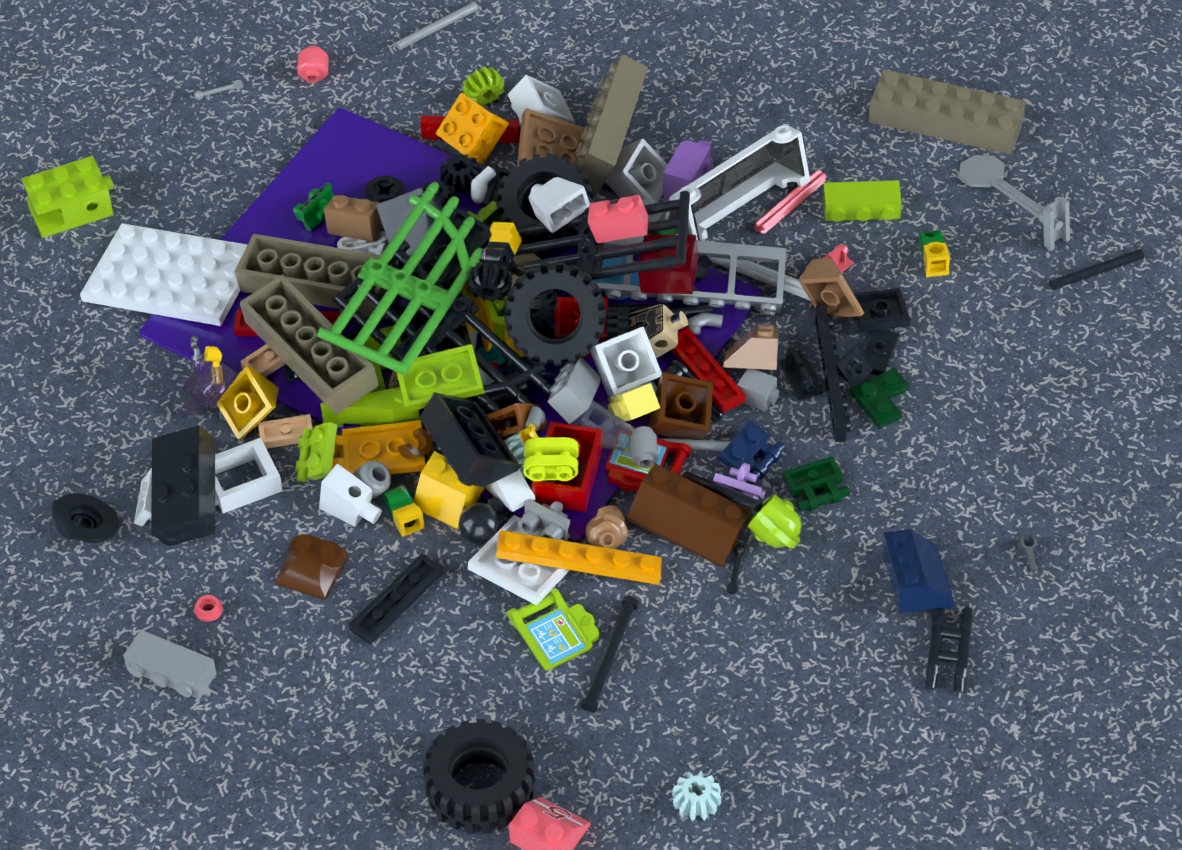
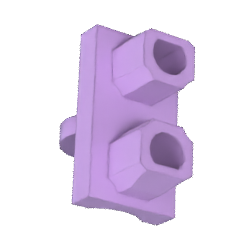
(740, 484)

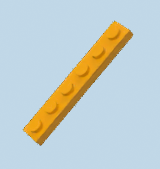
(579, 557)

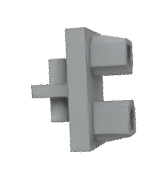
(546, 517)

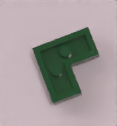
(876, 395)

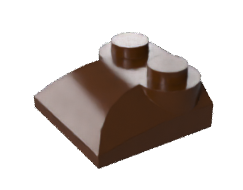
(312, 566)

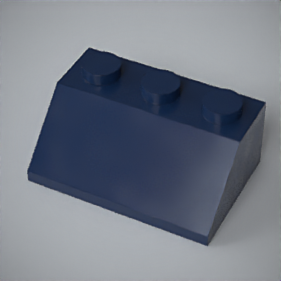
(915, 572)

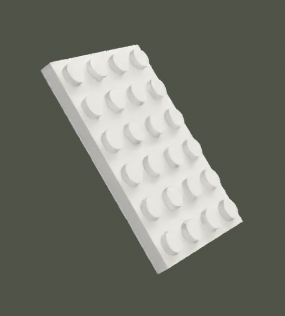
(167, 274)

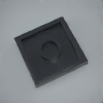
(882, 310)

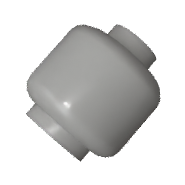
(375, 476)

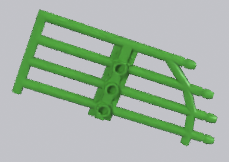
(408, 286)

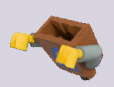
(519, 419)

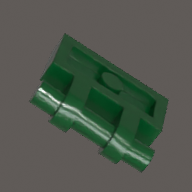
(813, 477)

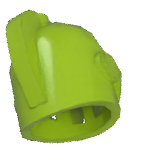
(776, 523)

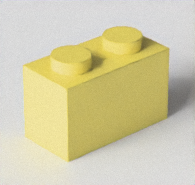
(633, 402)

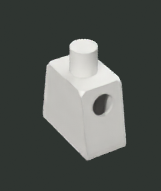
(558, 202)
(347, 497)

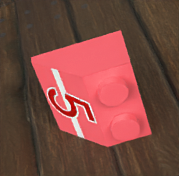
(546, 827)

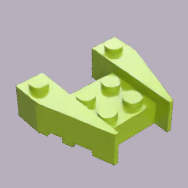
(376, 407)

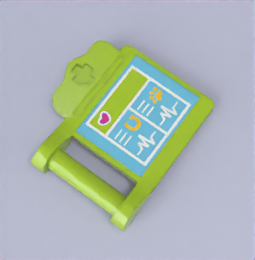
(557, 634)

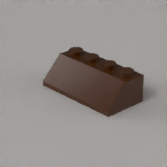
(688, 515)

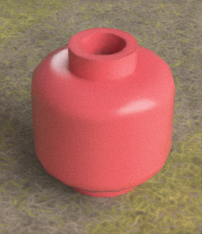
(313, 64)

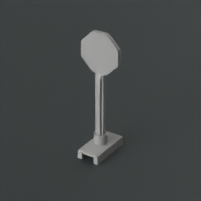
(989, 172)

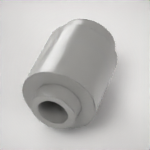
(643, 447)

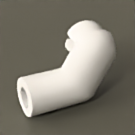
(480, 184)

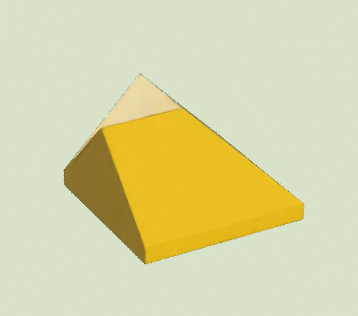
(247, 401)

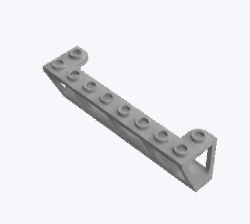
(731, 251)

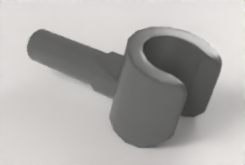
(1028, 550)

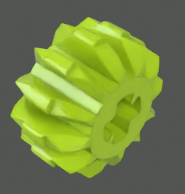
(484, 86)

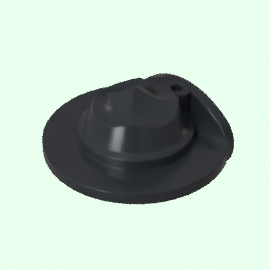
(84, 518)

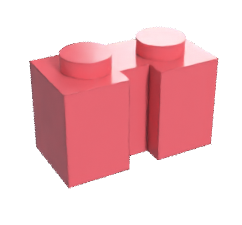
(618, 220)

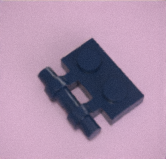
(746, 446)

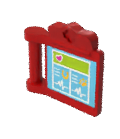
(630, 476)

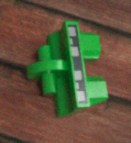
(313, 210)

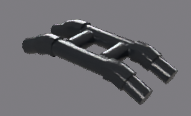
(960, 657)

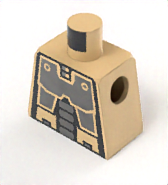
(659, 326)

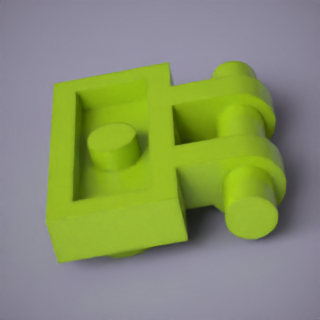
(316, 452)

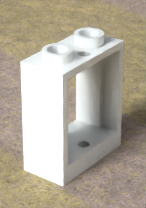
(252, 490)

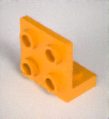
(471, 128)

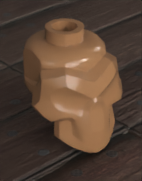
(607, 528)

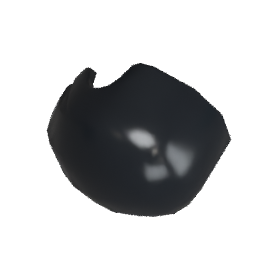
(478, 523)

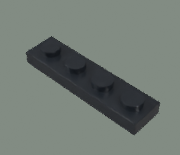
(396, 599)

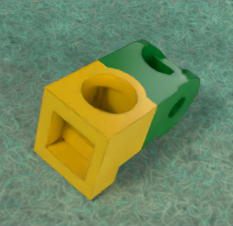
(934, 253)
(403, 510)

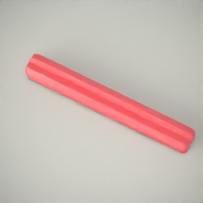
(789, 202)

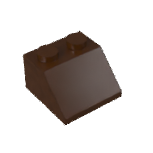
(683, 407)

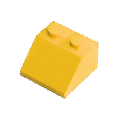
(442, 494)

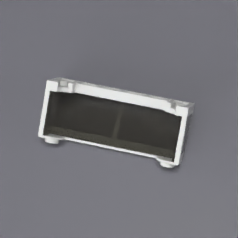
(768, 162)

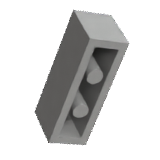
(574, 389)
(169, 665)

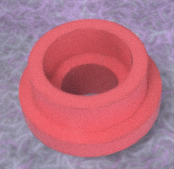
(205, 602)

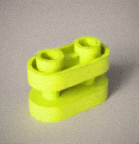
(551, 458)

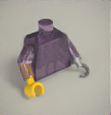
(208, 380)

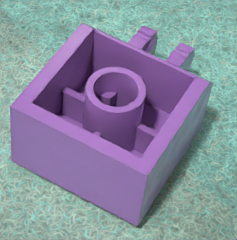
(686, 166)

